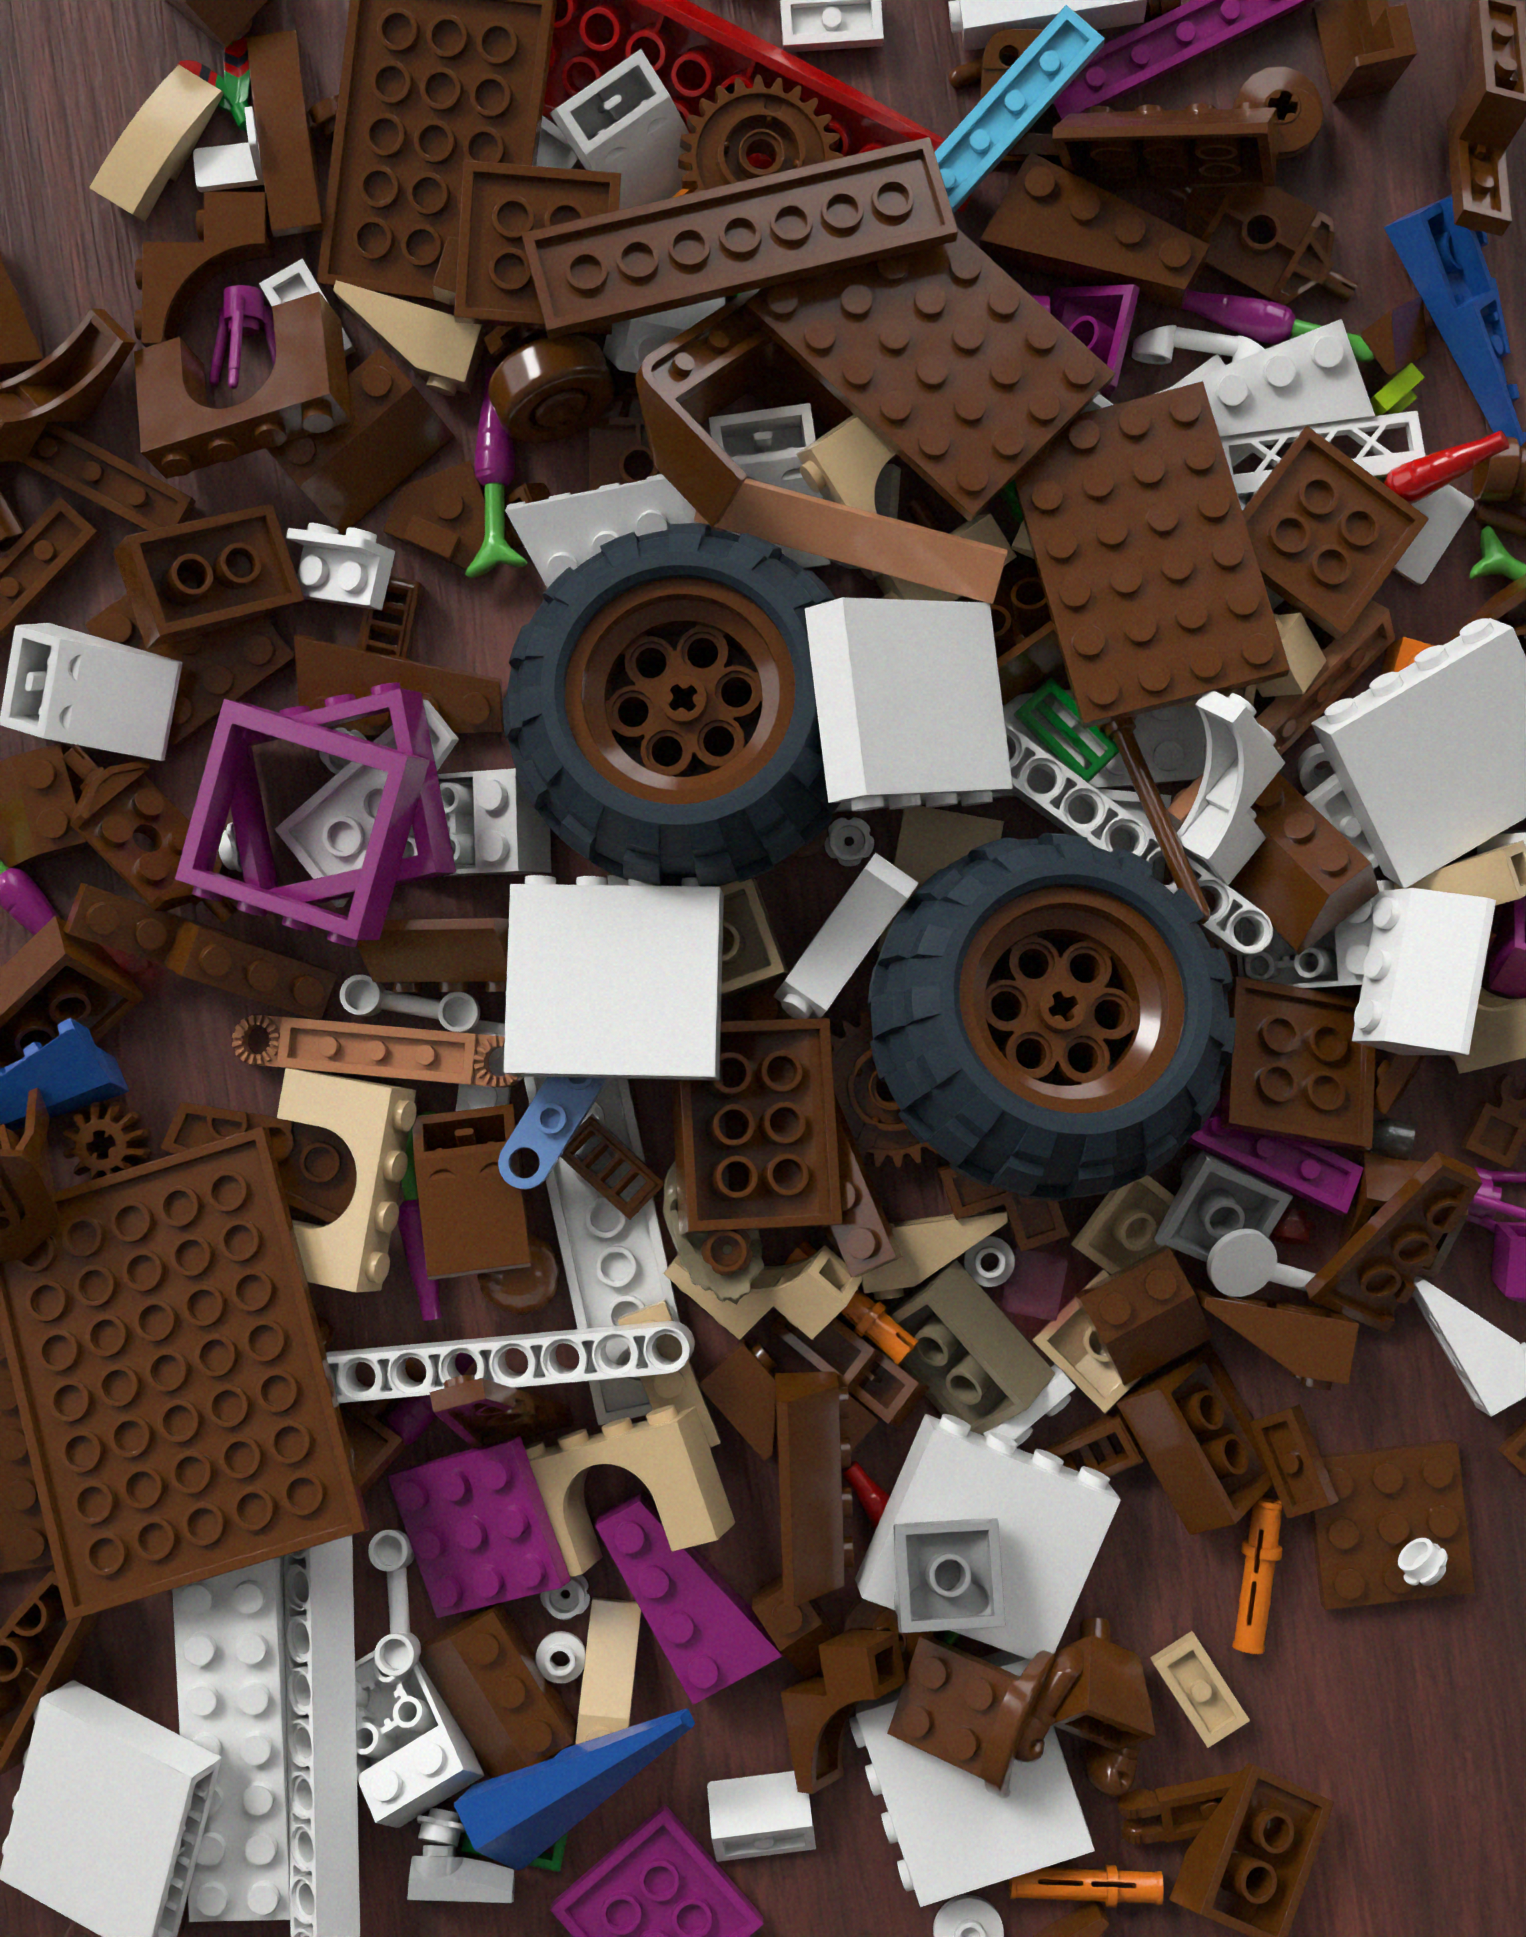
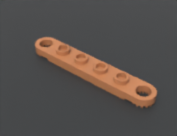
(373, 1050)

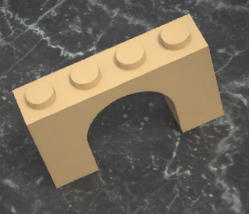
(846, 470)
(1499, 1021)
(376, 1127)
(668, 1457)

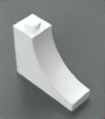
(845, 939)

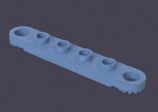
(549, 1125)

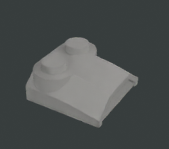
(1217, 1201)
(948, 1575)
(444, 1877)

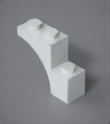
(1237, 770)

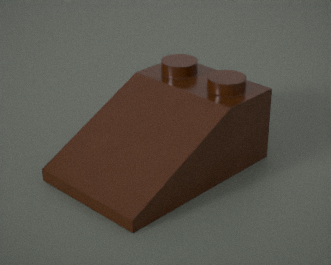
(207, 574)
(1303, 1338)
(1254, 1855)

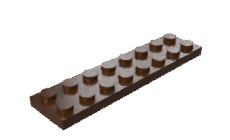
(739, 237)

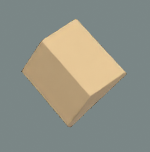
(1125, 1225)
(1080, 1355)

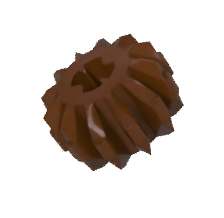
(98, 1126)

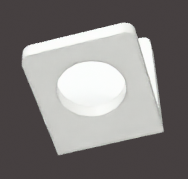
(230, 164)

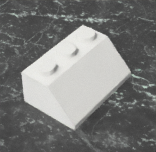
(1423, 972)

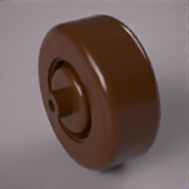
(551, 388)

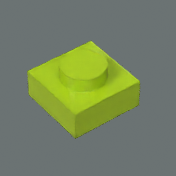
(1397, 393)

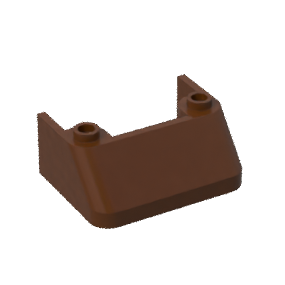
(701, 376)

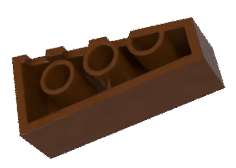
(1085, 234)
(35, 1660)

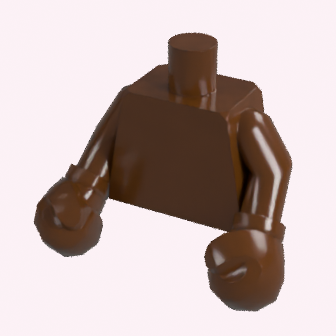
(1100, 1696)

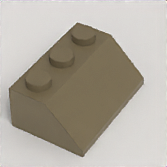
(969, 1351)

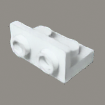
(342, 567)

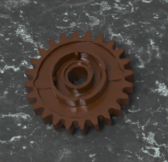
(751, 124)
(870, 1119)

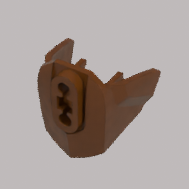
(26, 1184)

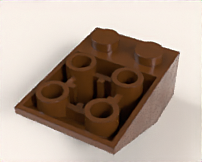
(466, 1207)

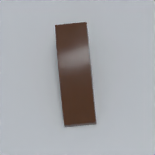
(860, 1366)

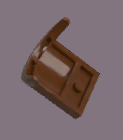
(967, 1709)

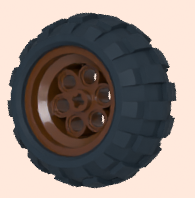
(581, 672)
(957, 1065)

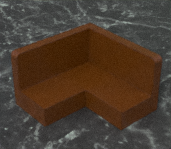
(1363, 45)
(1031, 1220)

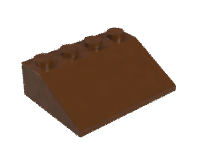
(1171, 146)
(761, 1137)

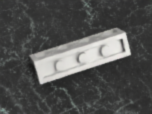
(1379, 465)

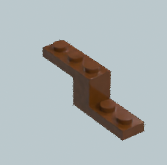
(1488, 116)
(200, 952)

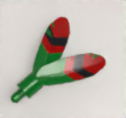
(235, 83)

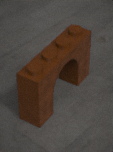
(300, 397)

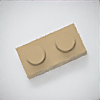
(1200, 1689)

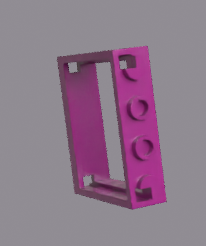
(429, 822)
(384, 848)

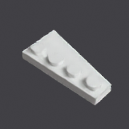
(1288, 385)
(573, 526)
(336, 823)

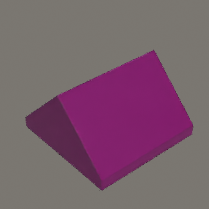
(1099, 319)

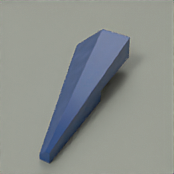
(1463, 302)
(66, 1070)
(533, 1807)

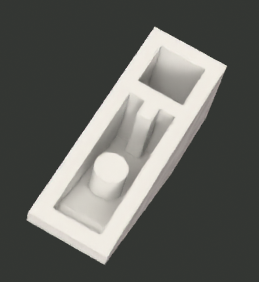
(1481, 1354)

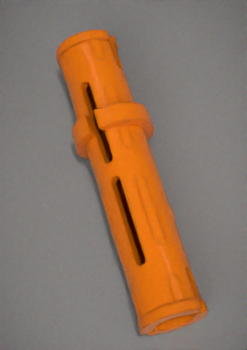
(869, 1317)
(1258, 1575)
(1146, 1885)

